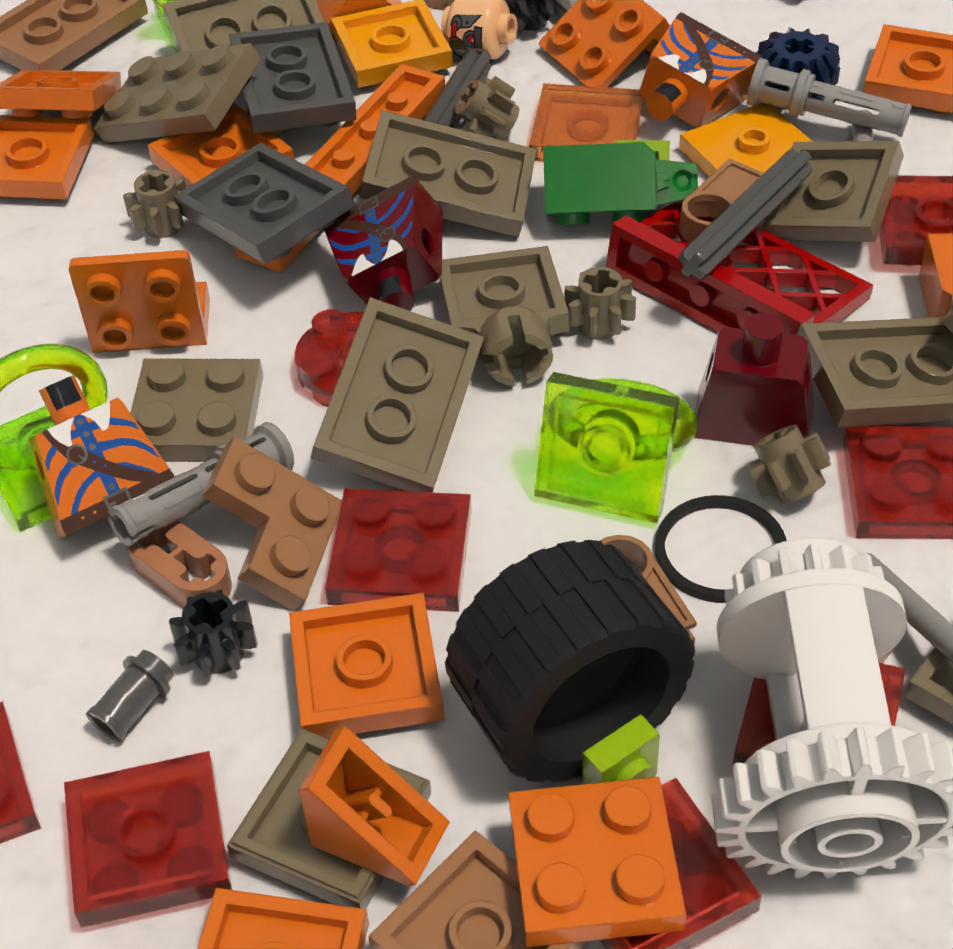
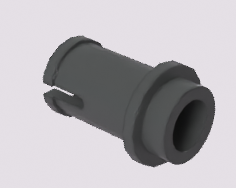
(131, 694)

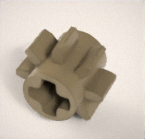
(487, 107)
(154, 205)
(600, 302)
(789, 464)

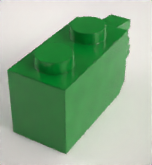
(611, 180)

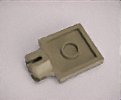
(512, 303)

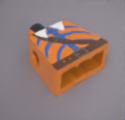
(696, 73)
(91, 458)

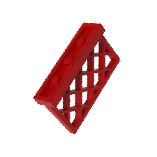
(729, 293)

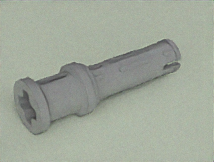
(891, 117)
(184, 492)

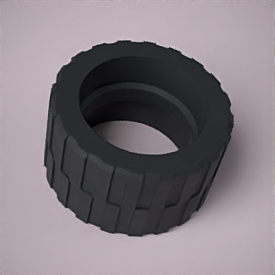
(566, 657)

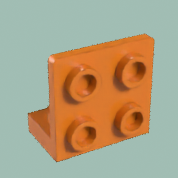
(603, 37)
(140, 301)

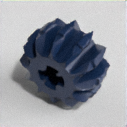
(802, 51)

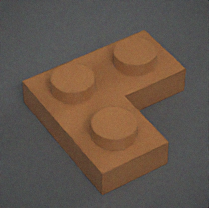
(290, 517)

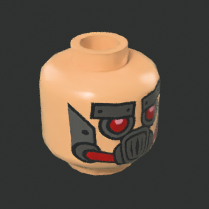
(479, 26)

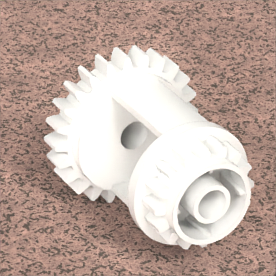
(839, 778)

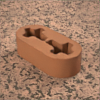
(186, 553)

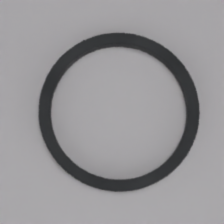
(702, 503)

